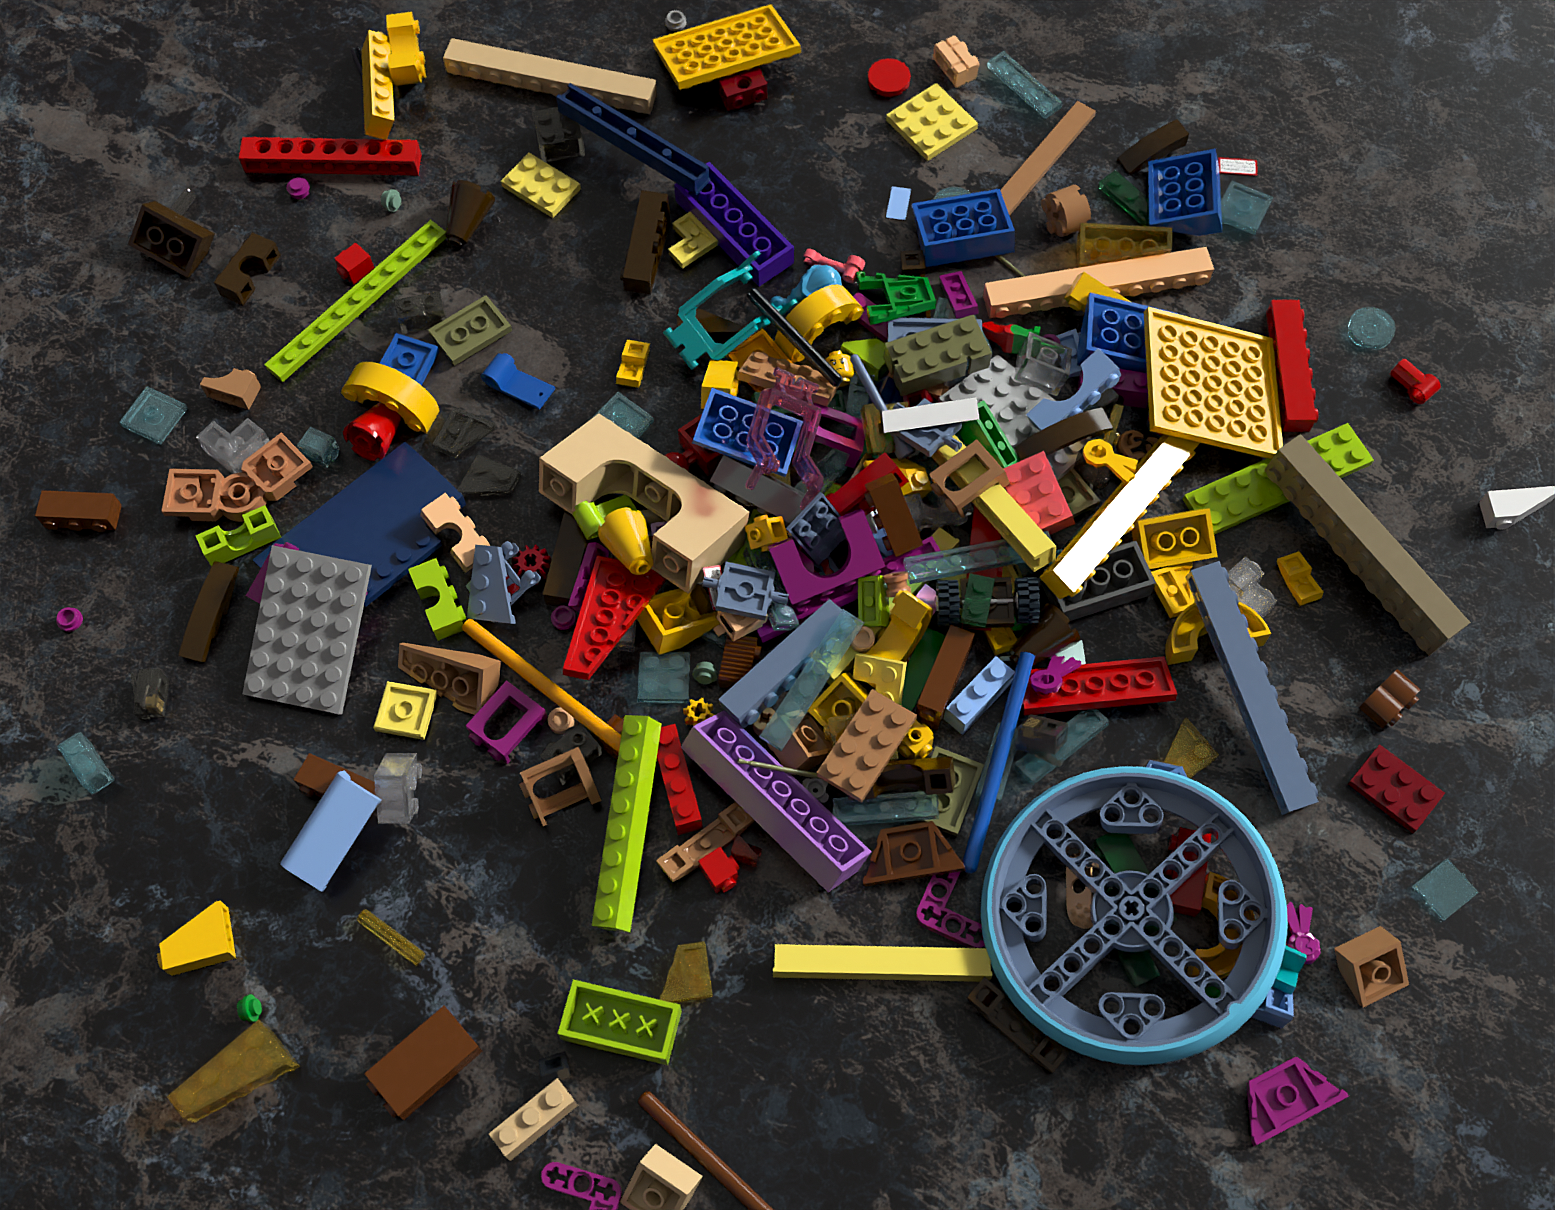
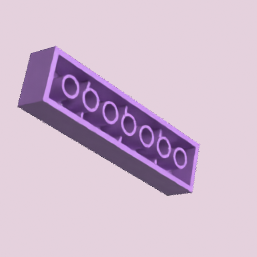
(776, 801)

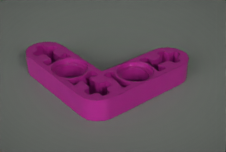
(938, 906)
(598, 1201)

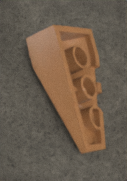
(457, 675)

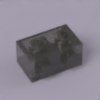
(571, 739)

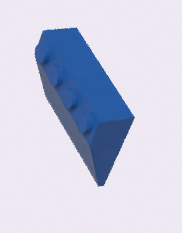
(1186, 193)
(964, 227)
(1116, 330)
(727, 424)

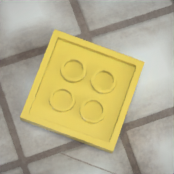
(931, 121)

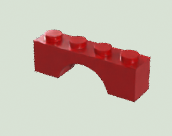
(677, 782)

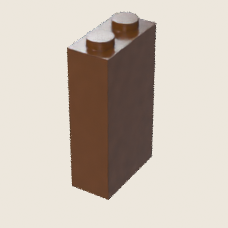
(944, 677)
(422, 1063)

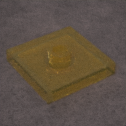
(1113, 436)

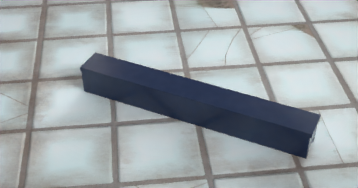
(634, 139)

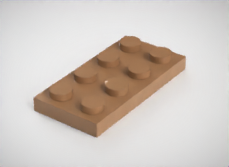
(759, 371)
(866, 745)

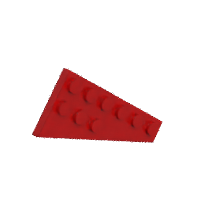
(607, 612)

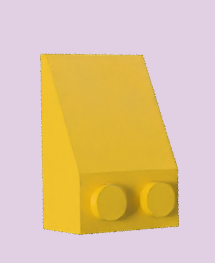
(674, 621)

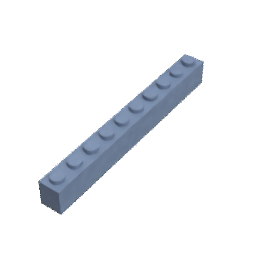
(1251, 688)

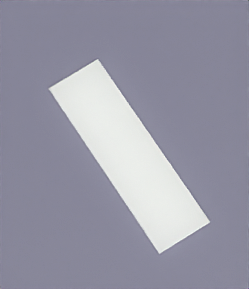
(930, 415)

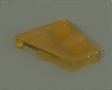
(1190, 750)
(689, 975)

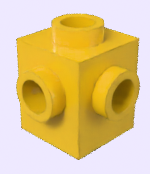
(765, 532)
(917, 747)

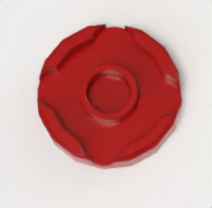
(889, 77)

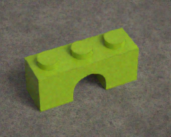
(226, 545)
(430, 581)

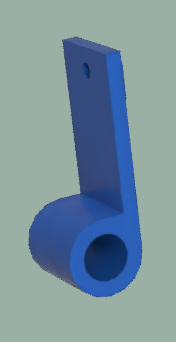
(504, 377)

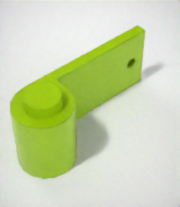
(591, 516)

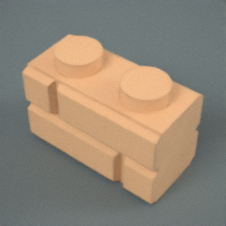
(956, 61)

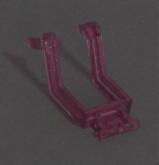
(797, 400)

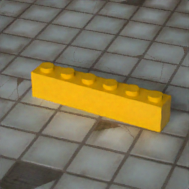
(377, 85)

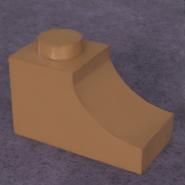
(235, 388)

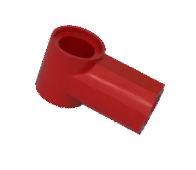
(1419, 386)

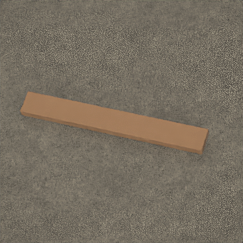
(1046, 155)

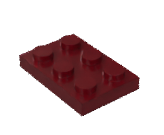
(1396, 788)

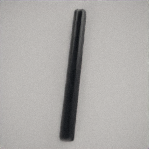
(795, 337)

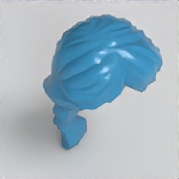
(813, 280)

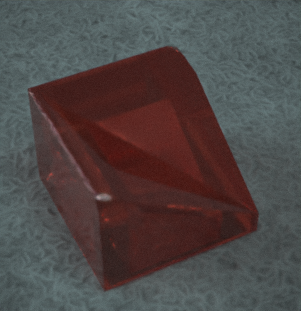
(745, 852)

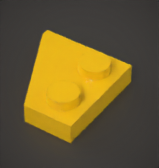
(1173, 588)

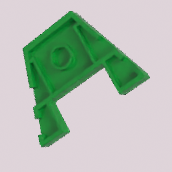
(904, 296)

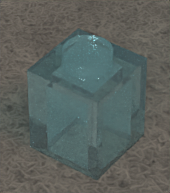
(318, 447)

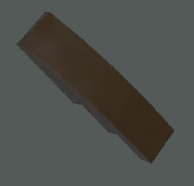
(208, 611)

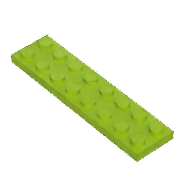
(1253, 493)

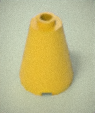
(627, 539)

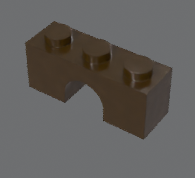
(254, 254)

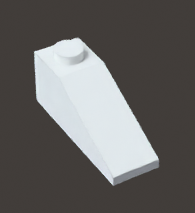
(1508, 507)

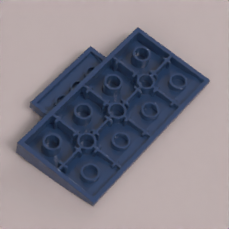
(377, 520)

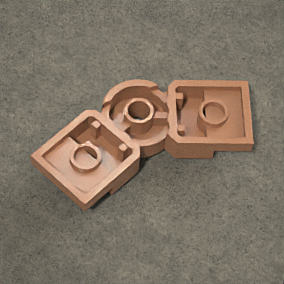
(209, 496)

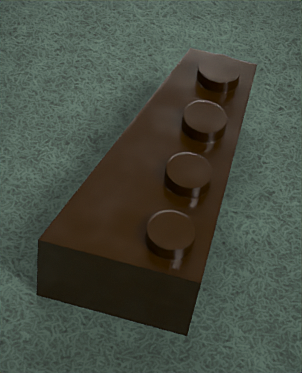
(646, 242)

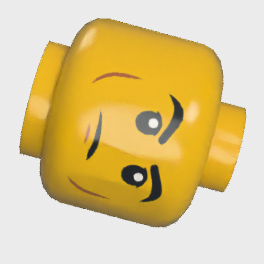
(842, 364)

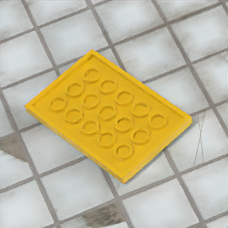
(726, 46)

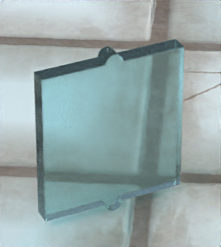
(1445, 889)

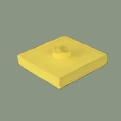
(405, 710)

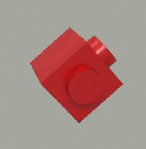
(354, 264)
(719, 870)

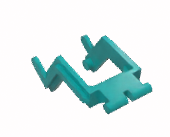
(694, 336)

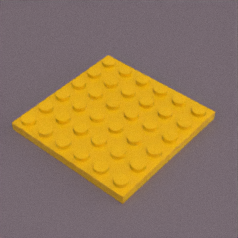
(1212, 384)

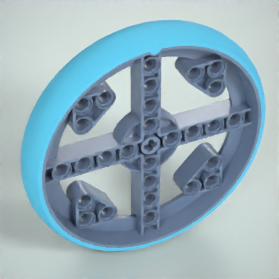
(1104, 1037)

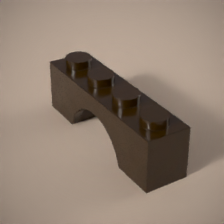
(925, 774)

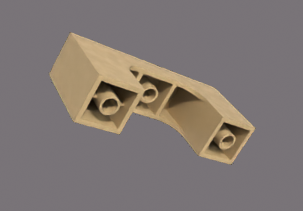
(605, 459)

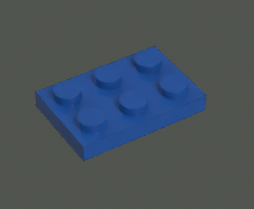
(410, 357)

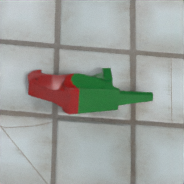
(1007, 337)

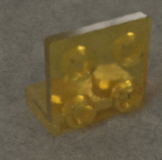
(876, 439)

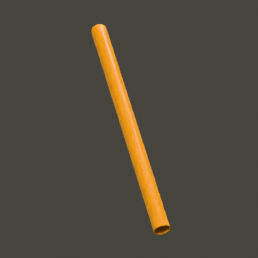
(543, 684)

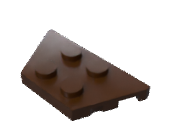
(911, 853)

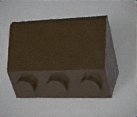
(170, 238)

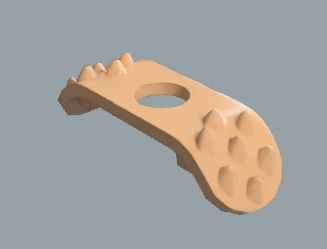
(1078, 903)

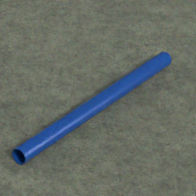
(998, 762)

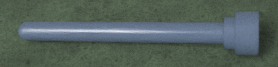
(902, 449)

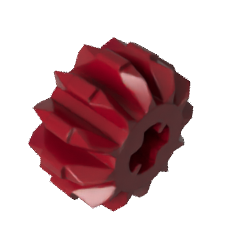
(538, 558)

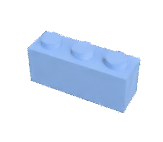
(979, 695)

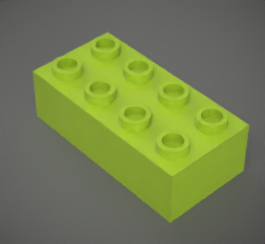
(620, 1022)

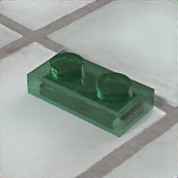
(977, 600)

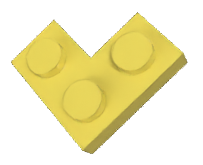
(695, 243)
(883, 672)

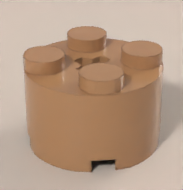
(1065, 210)

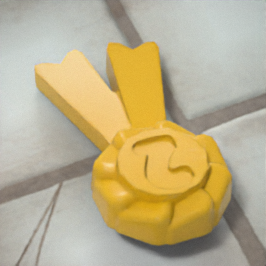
(1101, 453)

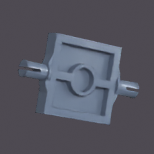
(930, 438)
(745, 591)

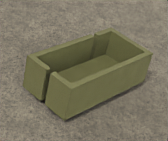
(937, 355)

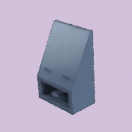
(817, 529)

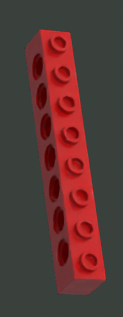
(330, 156)

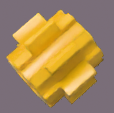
(696, 707)

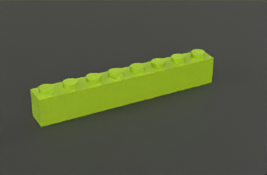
(627, 824)

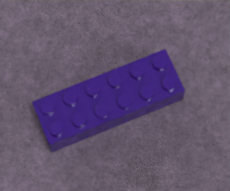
(738, 226)

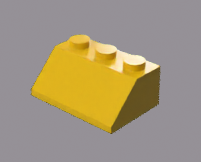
(1175, 538)

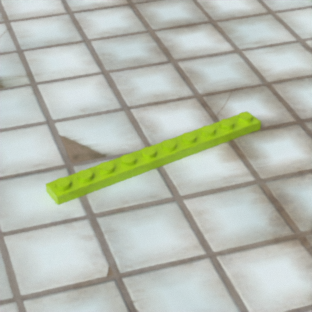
(355, 301)

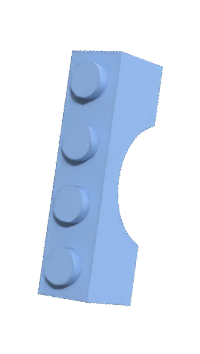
(1098, 375)

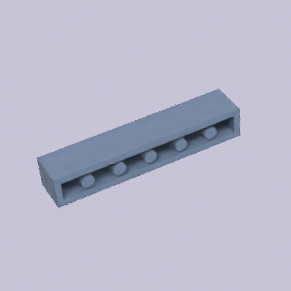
(778, 669)

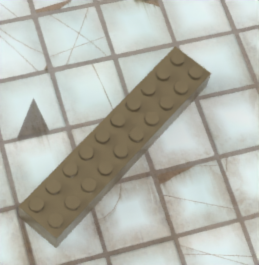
(1365, 545)

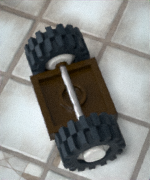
(1001, 606)

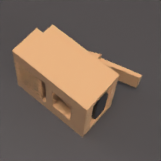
(736, 625)

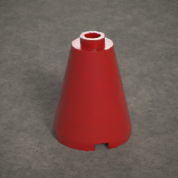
(373, 431)

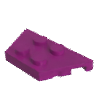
(1287, 1097)

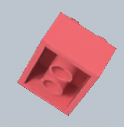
(1039, 493)

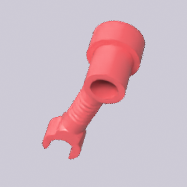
(849, 269)

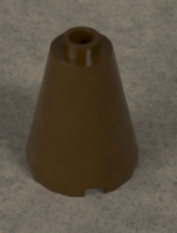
(466, 211)
(1046, 637)

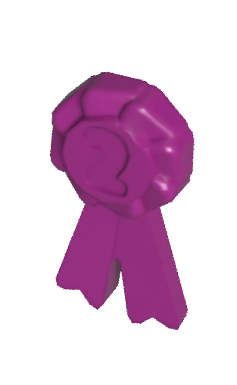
(1051, 679)
(1301, 938)

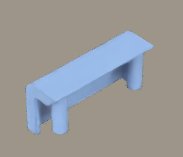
(330, 831)

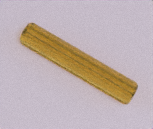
(391, 936)

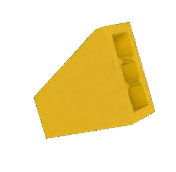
(199, 942)

